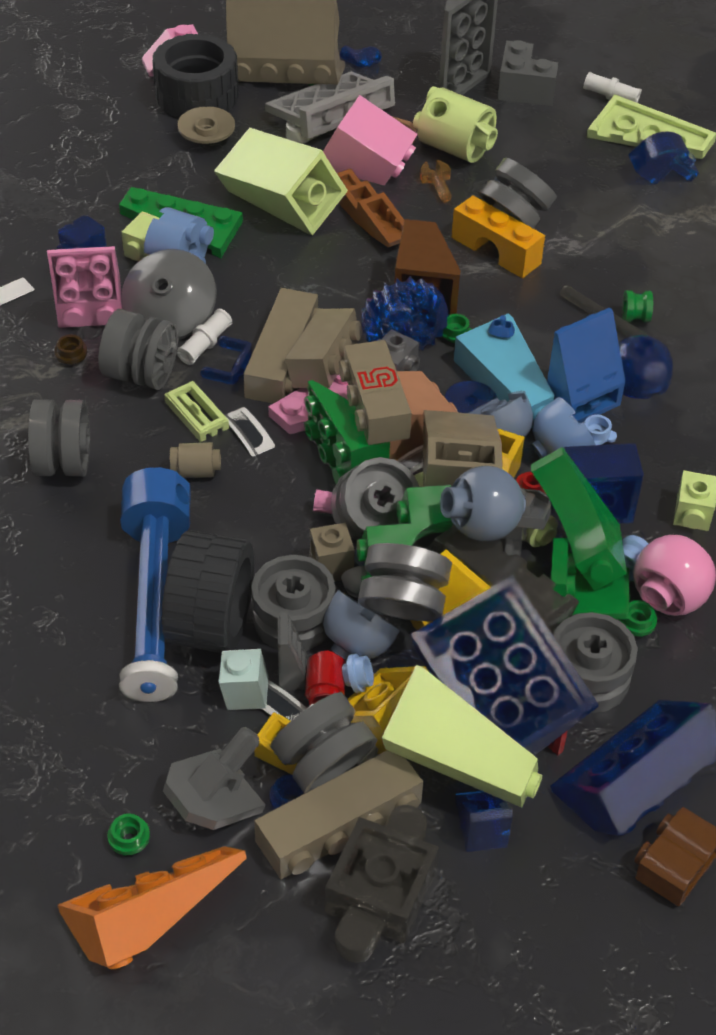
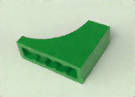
(585, 518)

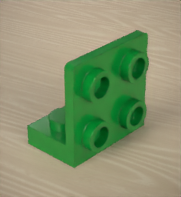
(608, 600)

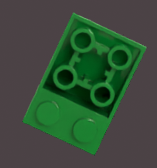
(335, 431)

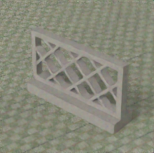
(325, 105)

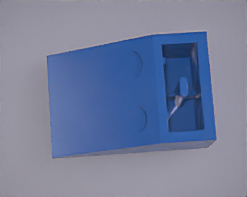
(587, 365)

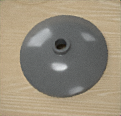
(186, 299)

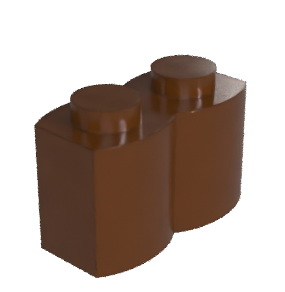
(677, 856)

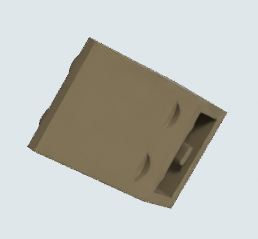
(456, 444)

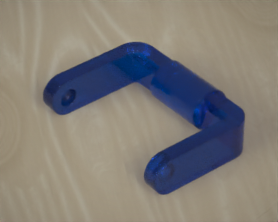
(239, 366)

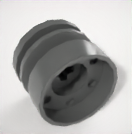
(138, 349)

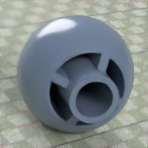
(484, 503)

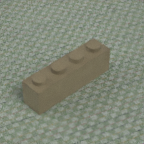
(267, 371)
(326, 816)

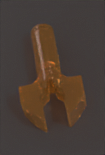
(438, 179)

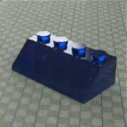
(640, 766)

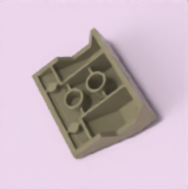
(285, 40)

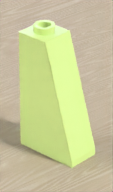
(458, 741)

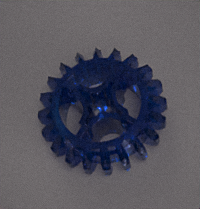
(402, 308)

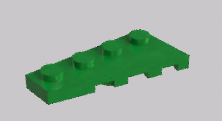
(223, 220)

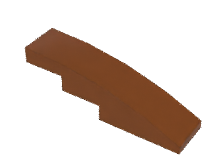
(371, 210)

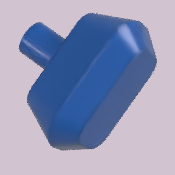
(501, 328)

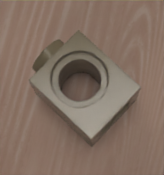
(333, 548)

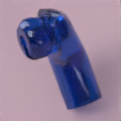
(362, 57)

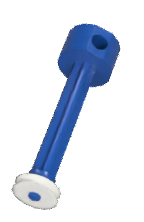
(154, 513)

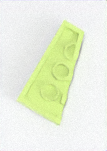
(631, 123)

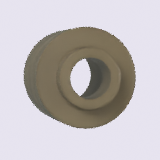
(195, 460)

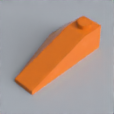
(128, 920)

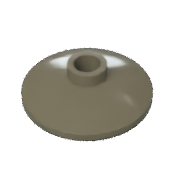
(206, 125)

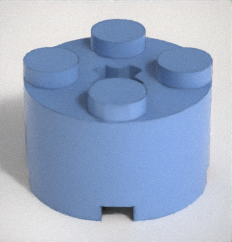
(178, 231)

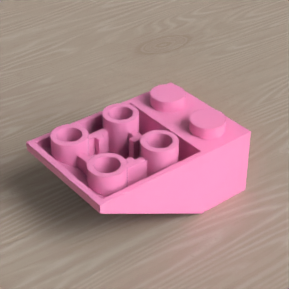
(85, 285)

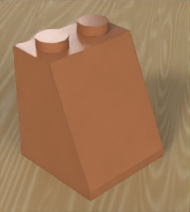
(421, 396)

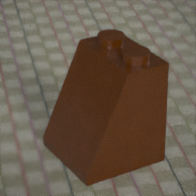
(427, 256)

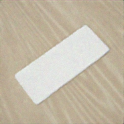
(14, 290)

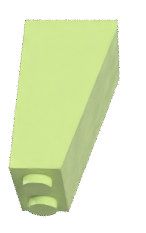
(282, 179)

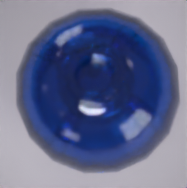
(645, 366)

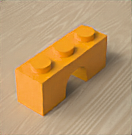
(517, 243)

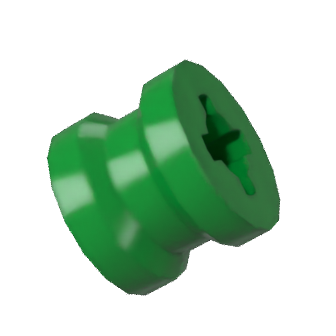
(637, 306)

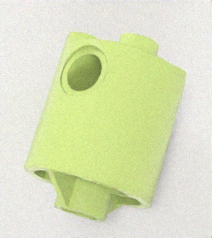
(456, 124)

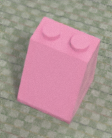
(370, 143)

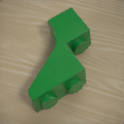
(421, 517)

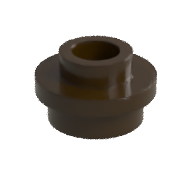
(70, 349)

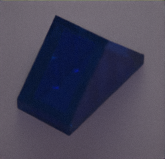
(484, 820)

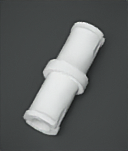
(610, 87)
(204, 336)

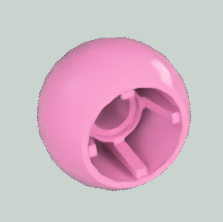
(674, 575)

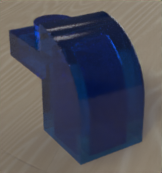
(660, 155)

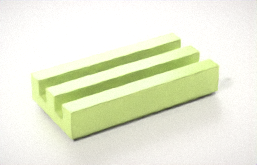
(203, 425)

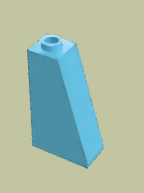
(502, 364)

